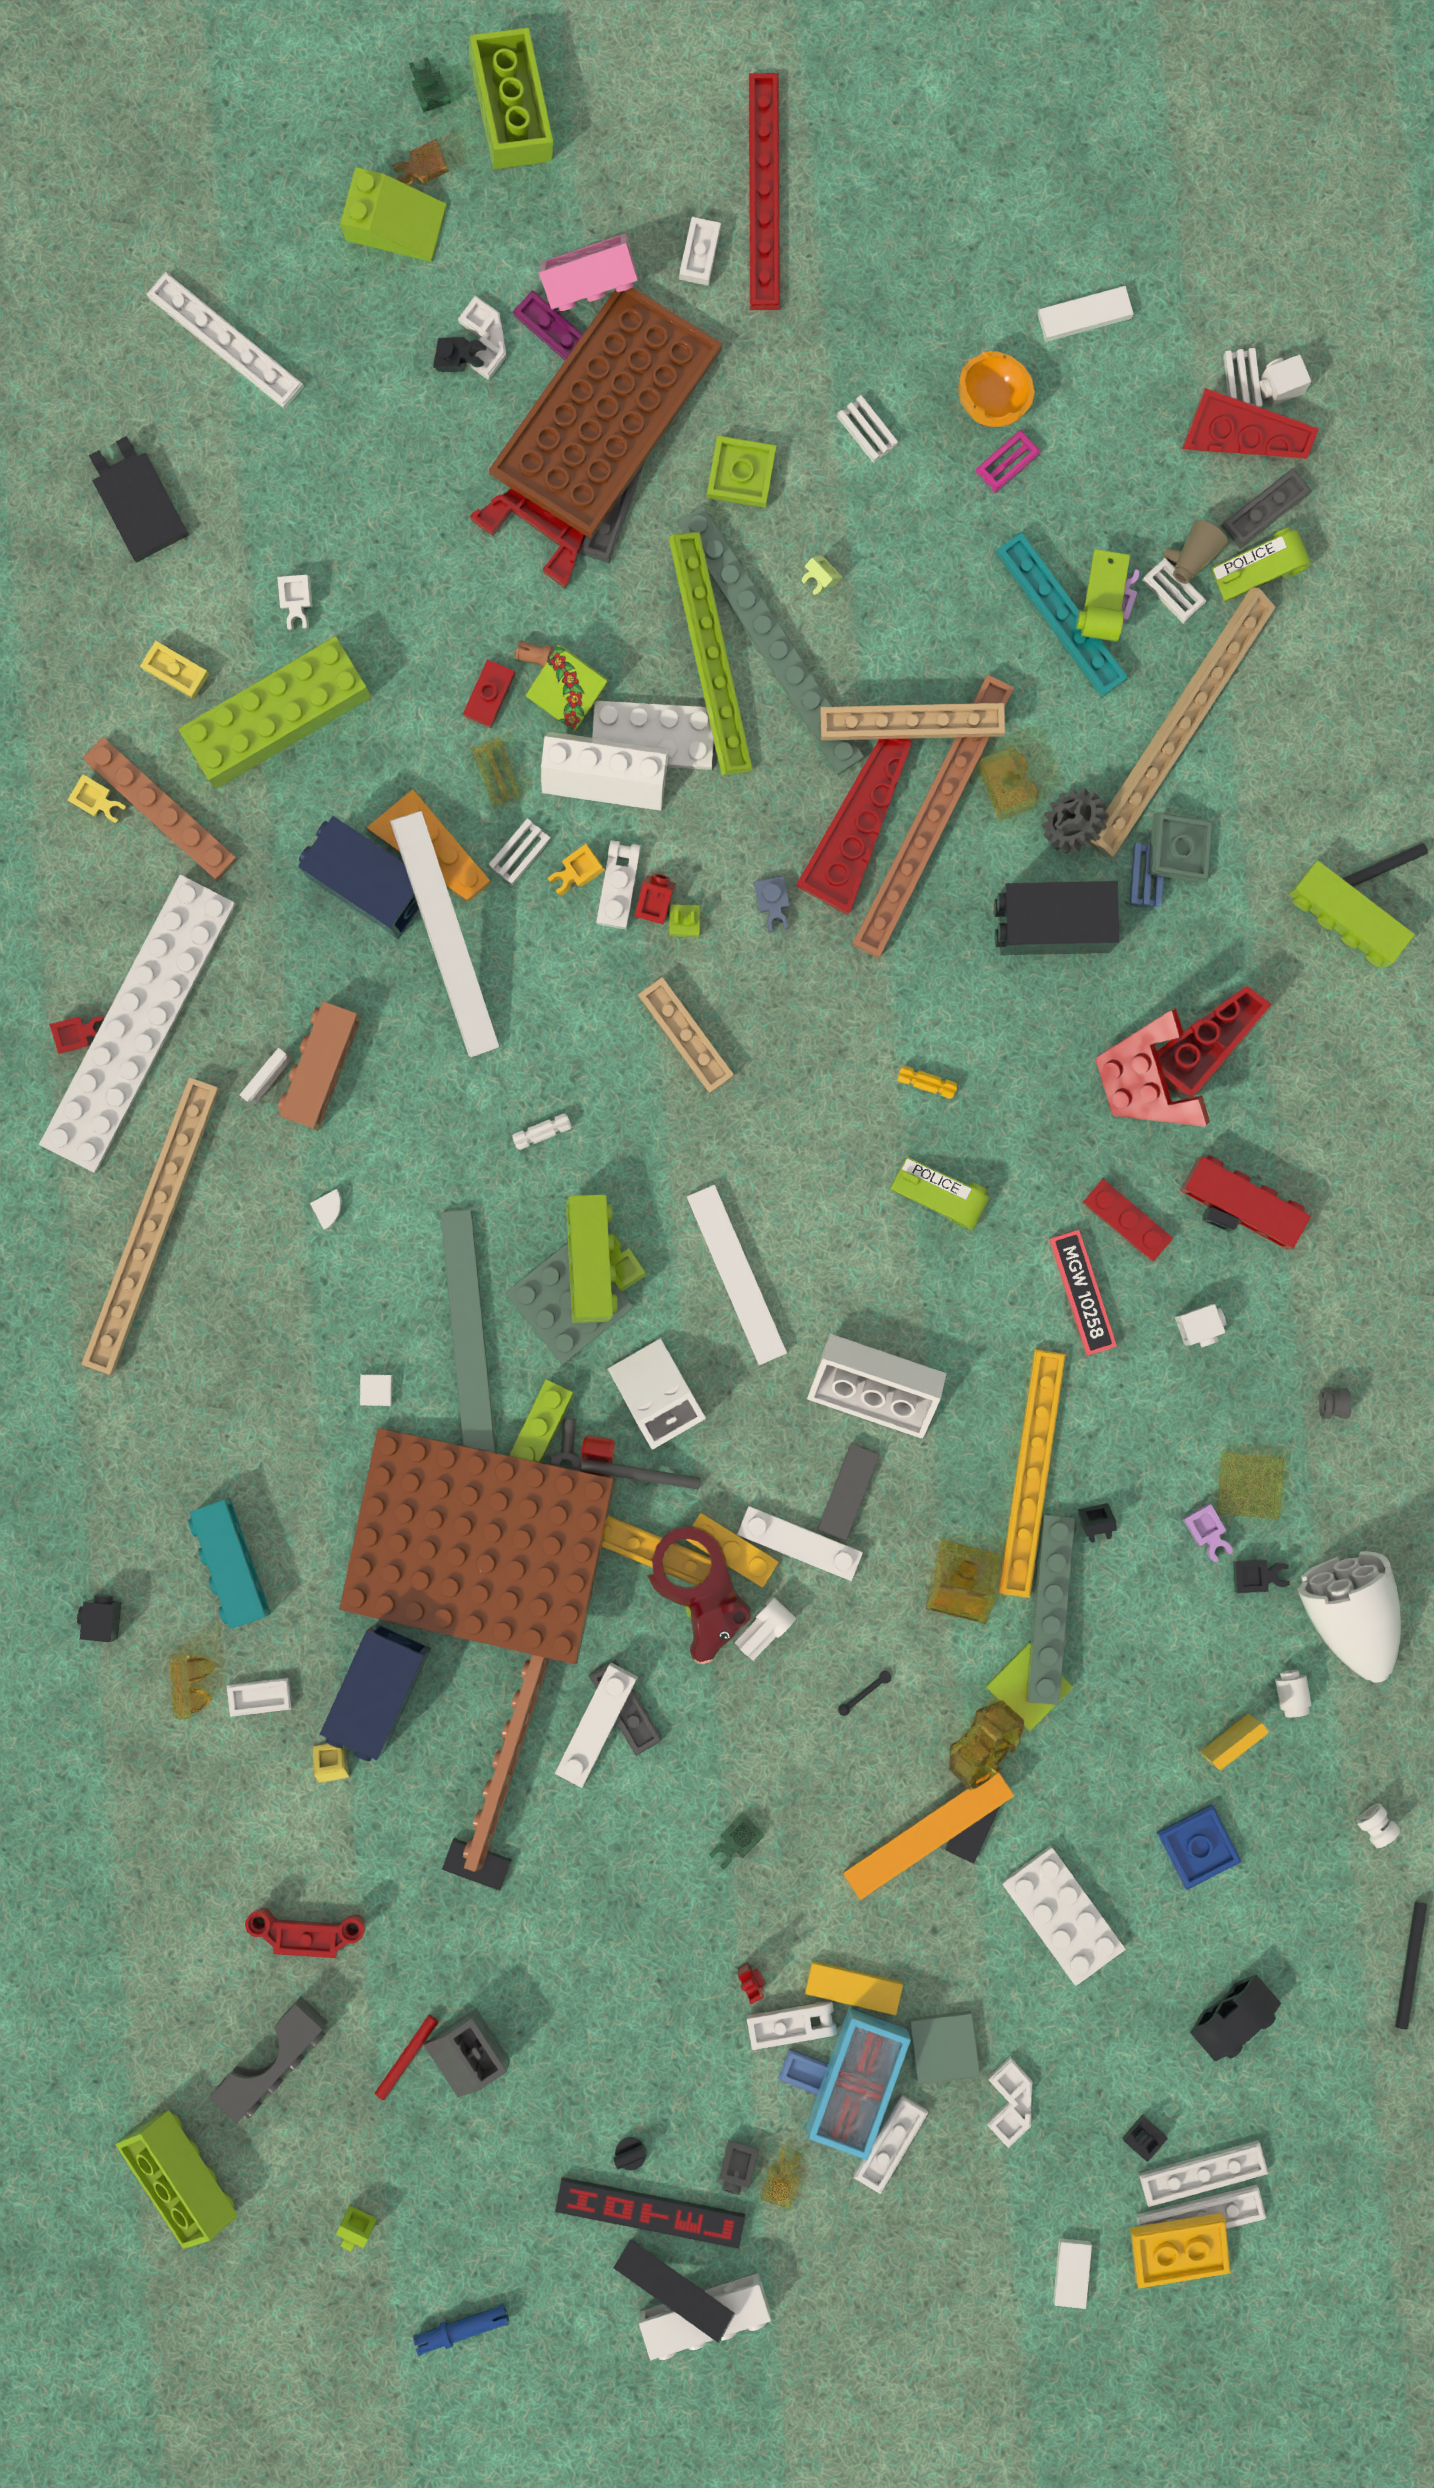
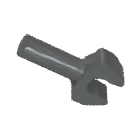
(567, 1449)

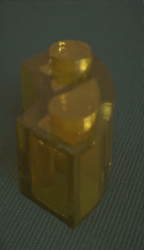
(990, 1737)

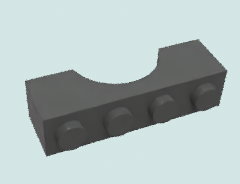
(244, 2087)

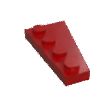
(1243, 428)

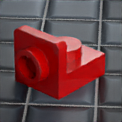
(655, 898)

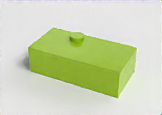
(510, 98)

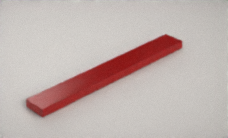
(764, 191)

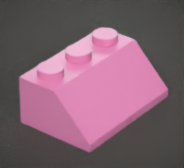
(588, 272)

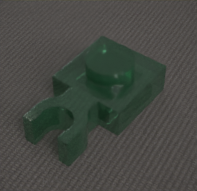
(429, 87)
(739, 1838)

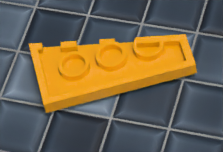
(457, 867)

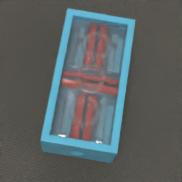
(858, 2083)

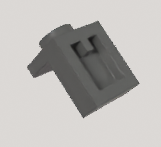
(737, 2167)

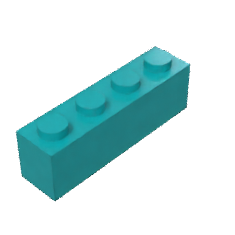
(229, 1563)

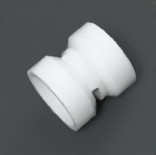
(1379, 1827)

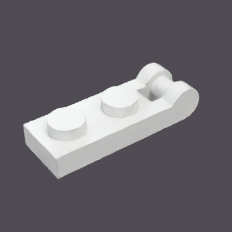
(618, 886)
(791, 2025)

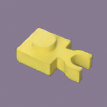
(93, 798)

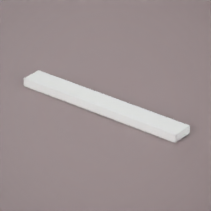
(444, 933)

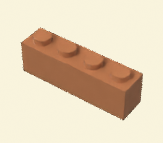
(319, 1065)

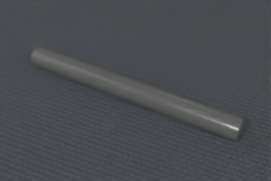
(639, 1474)

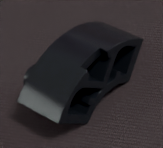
(1236, 2018)

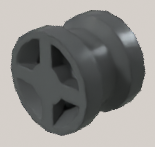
(1334, 1403)

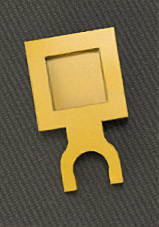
(580, 868)

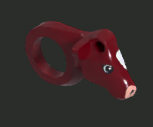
(714, 1604)

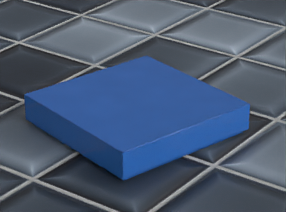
(1199, 1847)

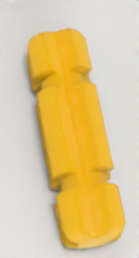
(927, 1082)

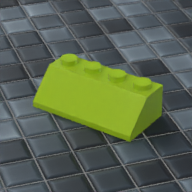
(177, 2180)

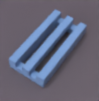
(1157, 902)

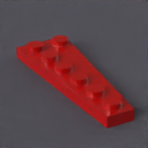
(848, 843)

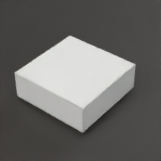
(376, 1390)

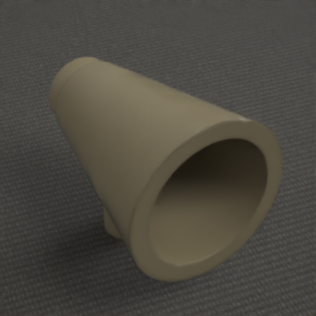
(1201, 547)

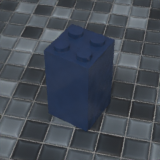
(361, 875)
(374, 1692)

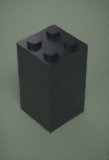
(1057, 918)

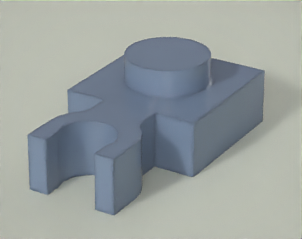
(772, 898)

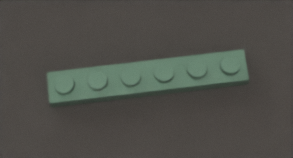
(1050, 1610)

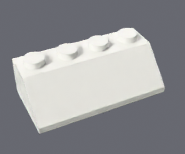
(604, 770)
(877, 1386)

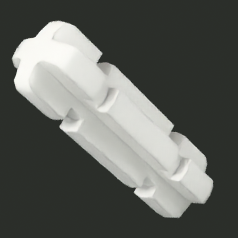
(541, 1131)

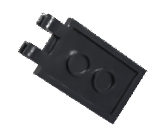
(137, 502)

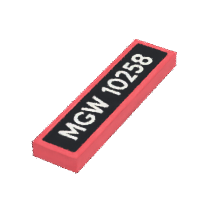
(1082, 1292)

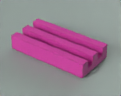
(989, 479)

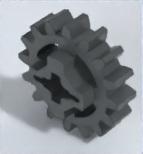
(1075, 820)

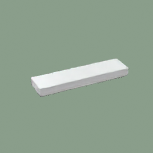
(1203, 2173)
(1237, 2206)

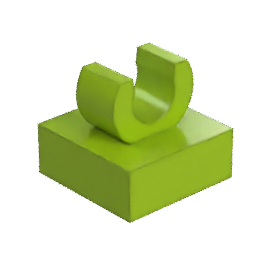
(684, 920)
(355, 2228)

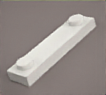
(799, 1543)
(596, 1725)

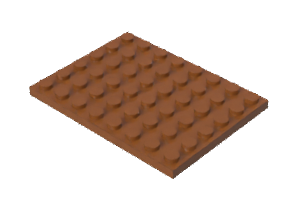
(477, 1545)

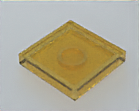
(1250, 1485)

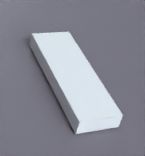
(1085, 313)
(891, 2143)

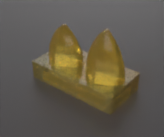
(183, 1671)

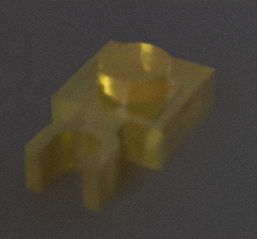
(781, 2182)

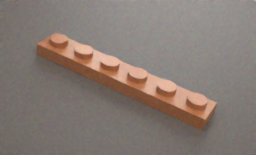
(160, 809)

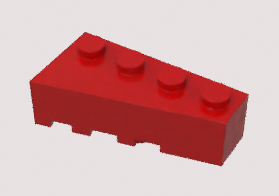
(1209, 1042)

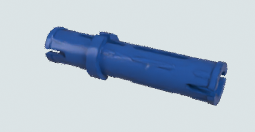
(459, 2330)

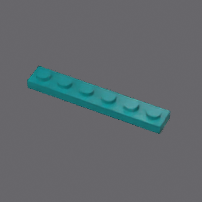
(1060, 614)

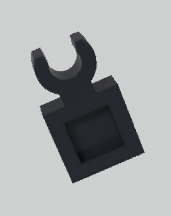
(455, 352)
(1255, 1576)

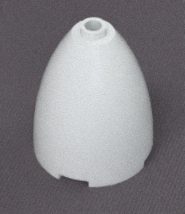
(1357, 1612)

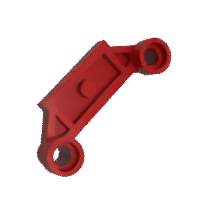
(303, 1937)

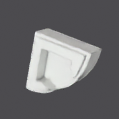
(327, 1208)

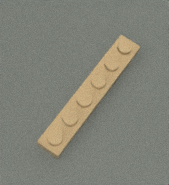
(912, 721)

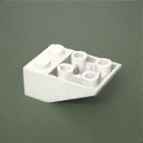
(656, 1394)

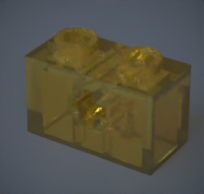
(1005, 800)

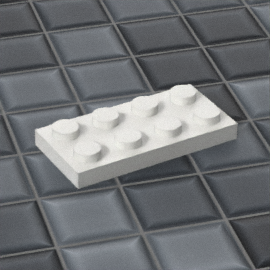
(672, 727)
(1063, 1915)

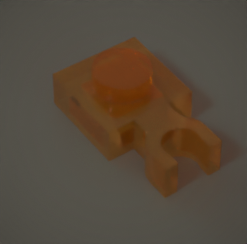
(426, 164)

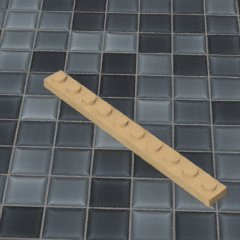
(1183, 720)
(150, 1226)

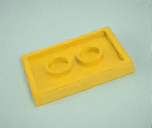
(1180, 2250)

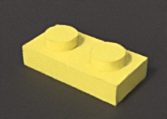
(174, 670)

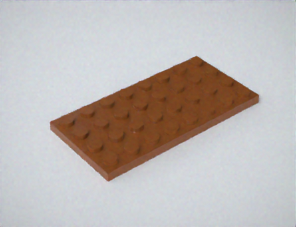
(605, 410)

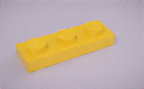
(738, 1552)

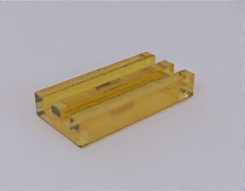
(487, 747)

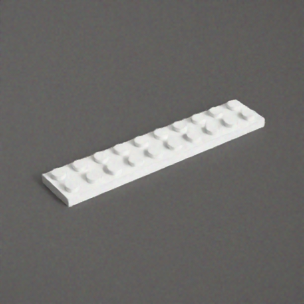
(137, 1024)

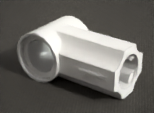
(769, 1623)

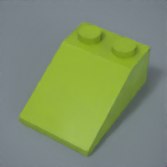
(391, 216)

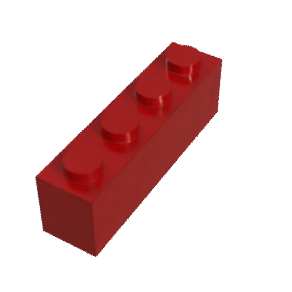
(1254, 1206)

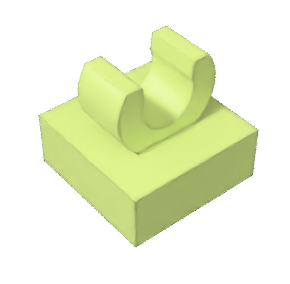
(823, 572)

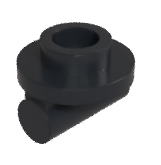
(629, 2154)

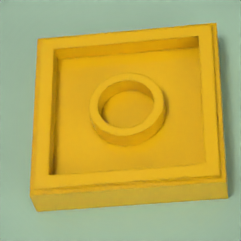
(1234, 1742)

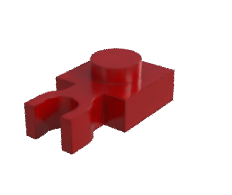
(72, 1034)
(752, 1982)

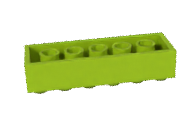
(275, 712)

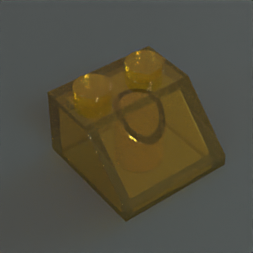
(963, 1582)

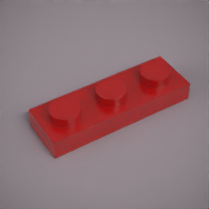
(1127, 1220)

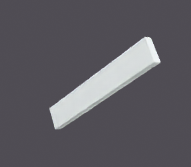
(225, 340)
(736, 1275)

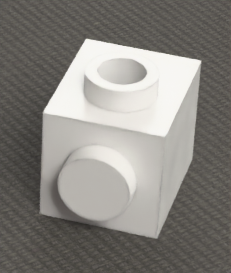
(1284, 380)
(1201, 1325)

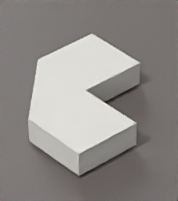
(486, 324)
(1015, 2116)

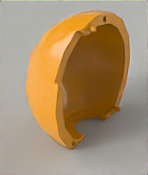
(995, 389)

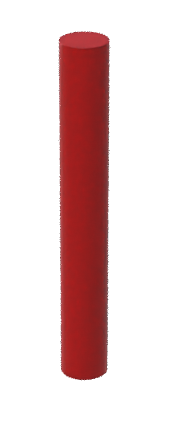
(406, 2057)

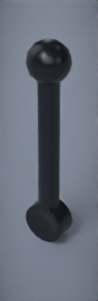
(884, 1677)

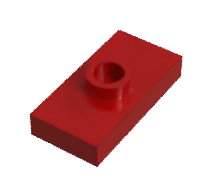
(489, 693)

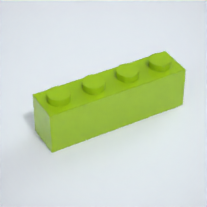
(1351, 915)
(590, 1259)

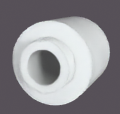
(1293, 1693)

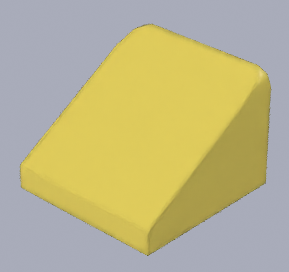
(329, 1763)

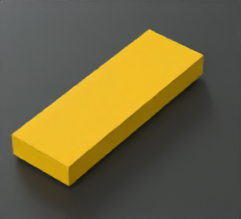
(853, 1988)

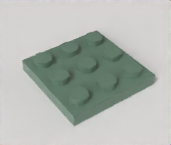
(546, 1305)

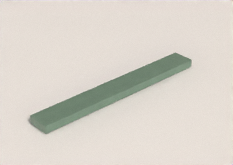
(467, 1330)

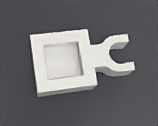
(295, 596)

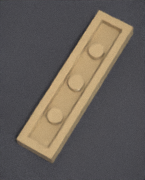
(686, 1035)

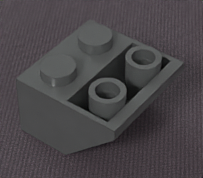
(468, 2054)

